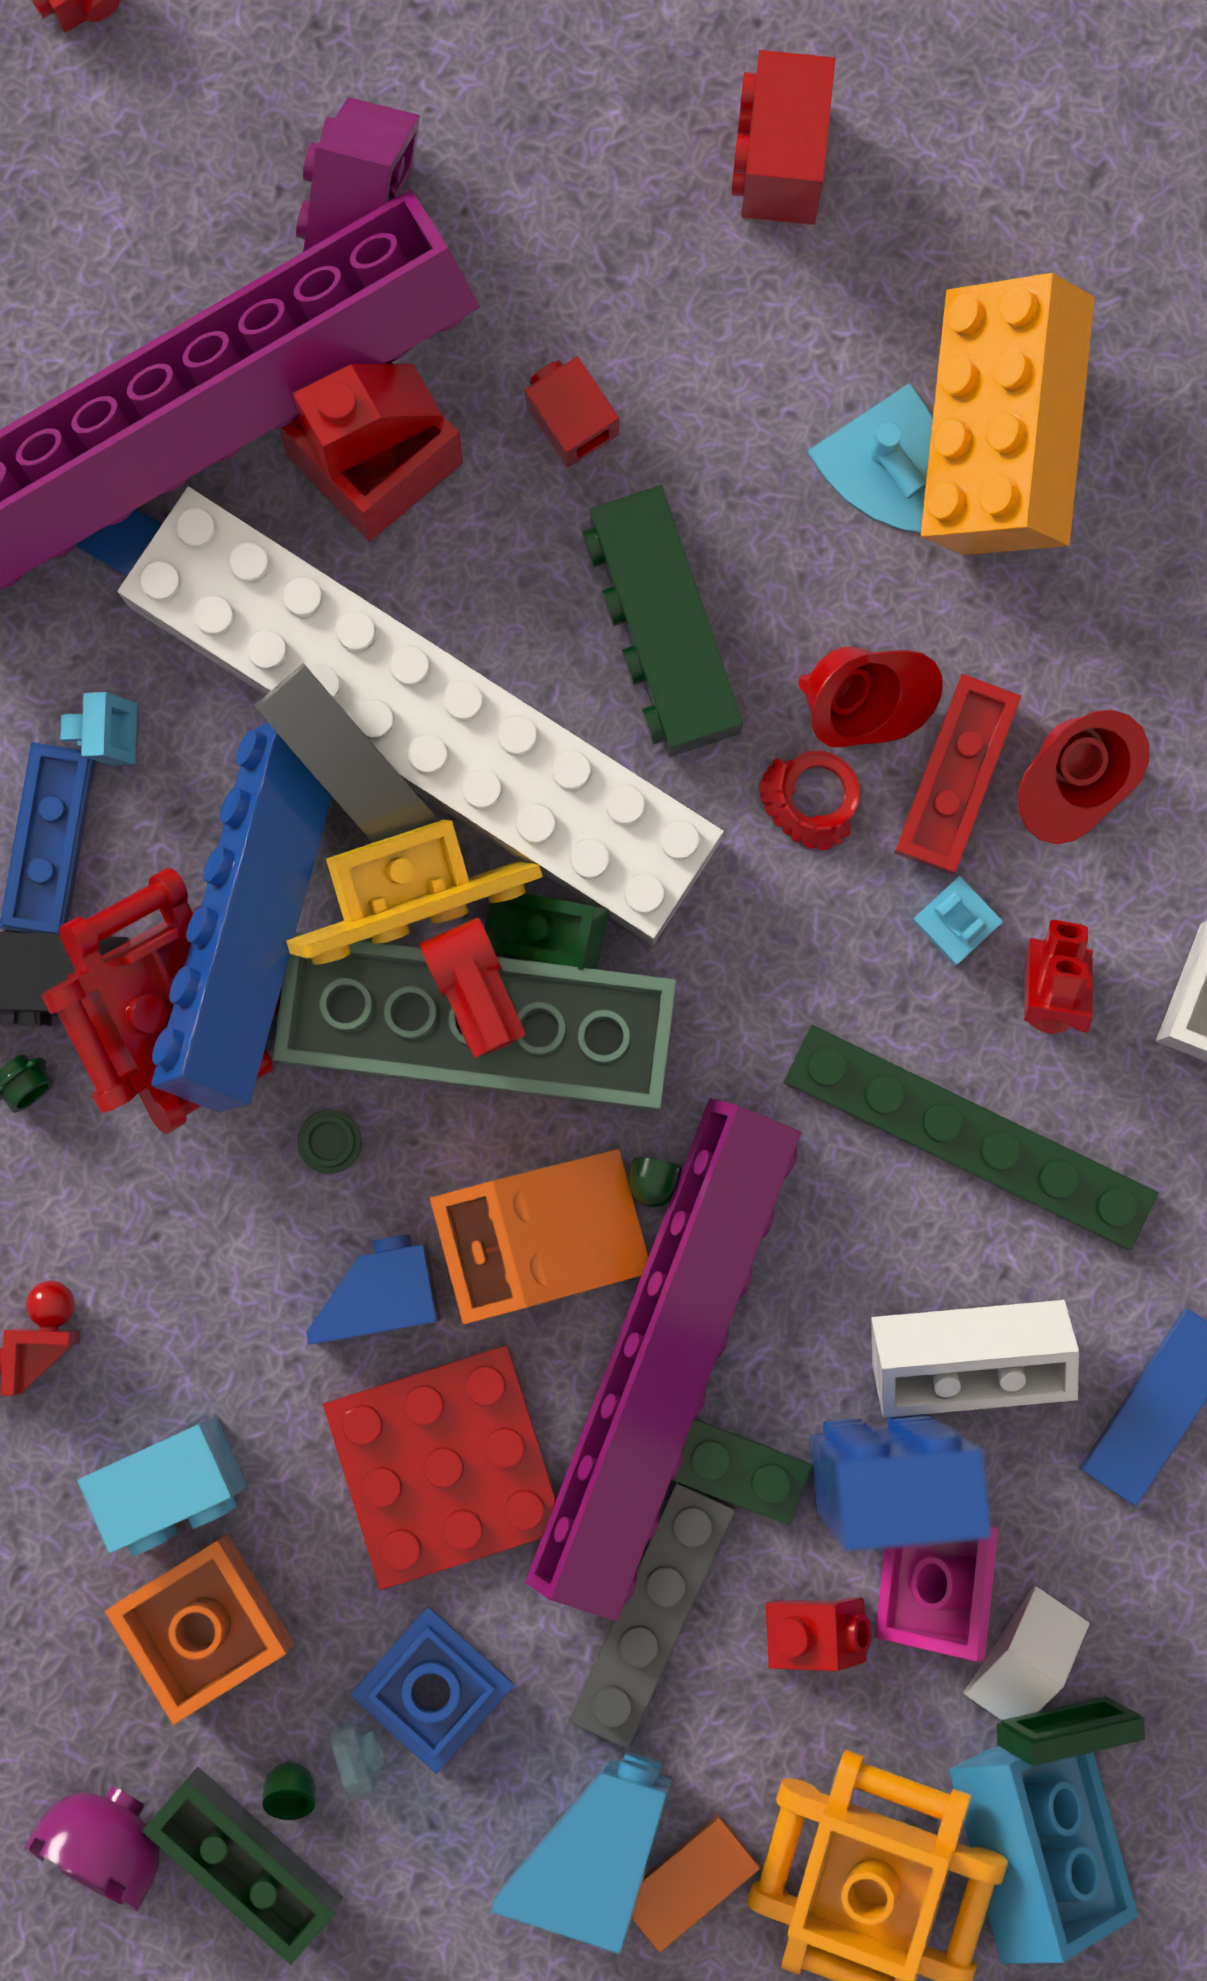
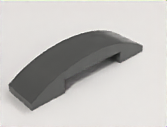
(343, 757)

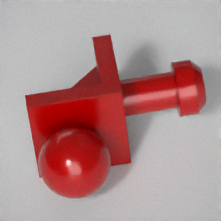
(33, 1351)

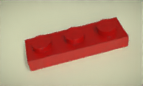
(957, 774)

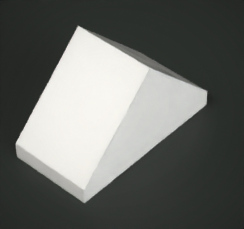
(1029, 1658)

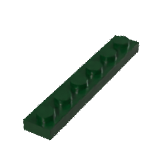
(971, 1137)

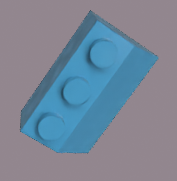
(1061, 1849)

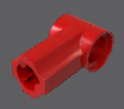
(469, 975)

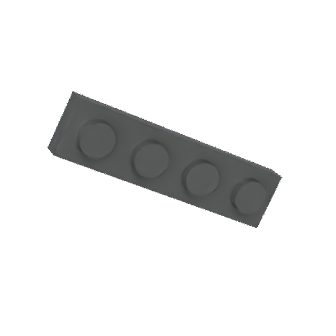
(653, 1616)

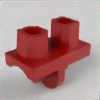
(1059, 979)

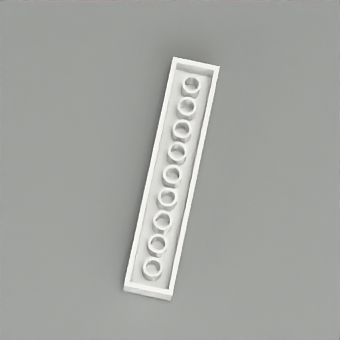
(427, 713)

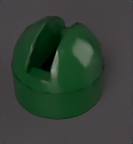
(653, 1180)
(289, 1792)

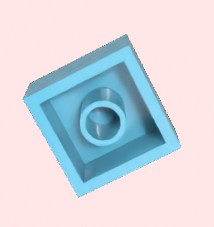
(170, 1481)

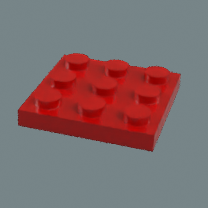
(442, 1466)

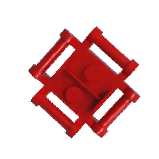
(122, 999)

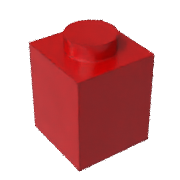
(571, 410)

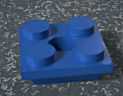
(438, 1649)

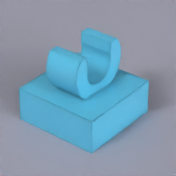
(104, 729)
(957, 921)

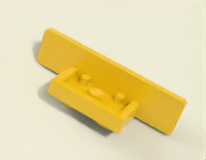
(402, 882)

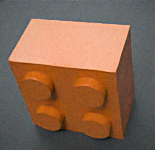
(200, 1628)

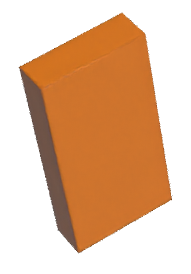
(692, 1882)

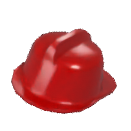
(870, 695)
(1082, 774)

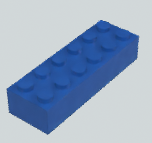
(898, 1483)

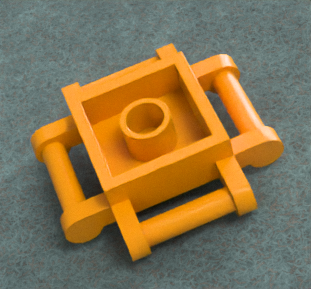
(874, 1880)

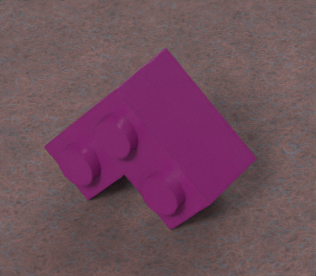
(355, 167)

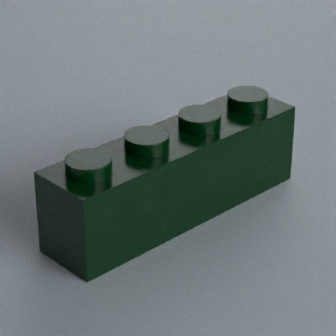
(664, 622)

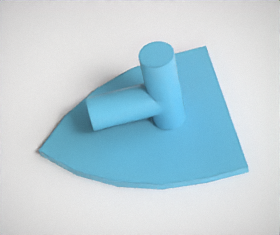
(882, 460)

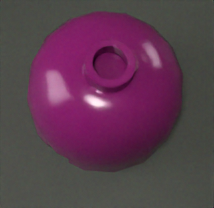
(99, 1844)

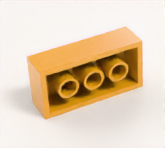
(1008, 415)

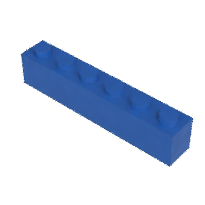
(241, 929)

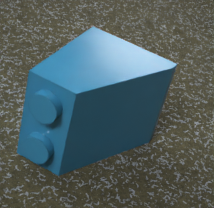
(594, 1858)

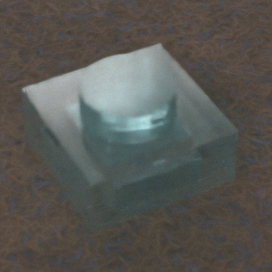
(357, 1758)

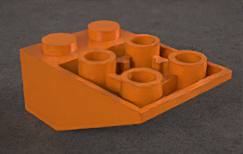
(540, 1235)

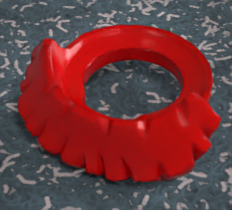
(779, 786)

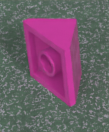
(938, 1596)

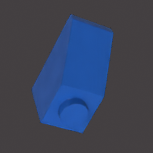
(380, 1293)

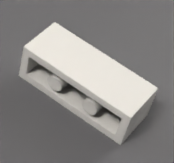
(974, 1358)

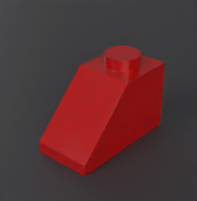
(364, 412)

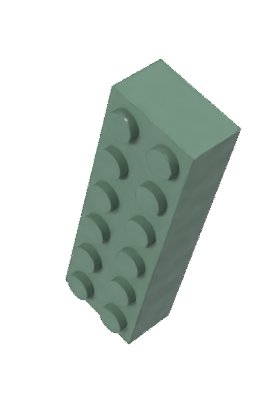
(383, 1016)

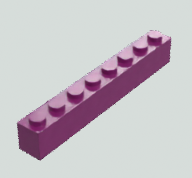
(663, 1360)

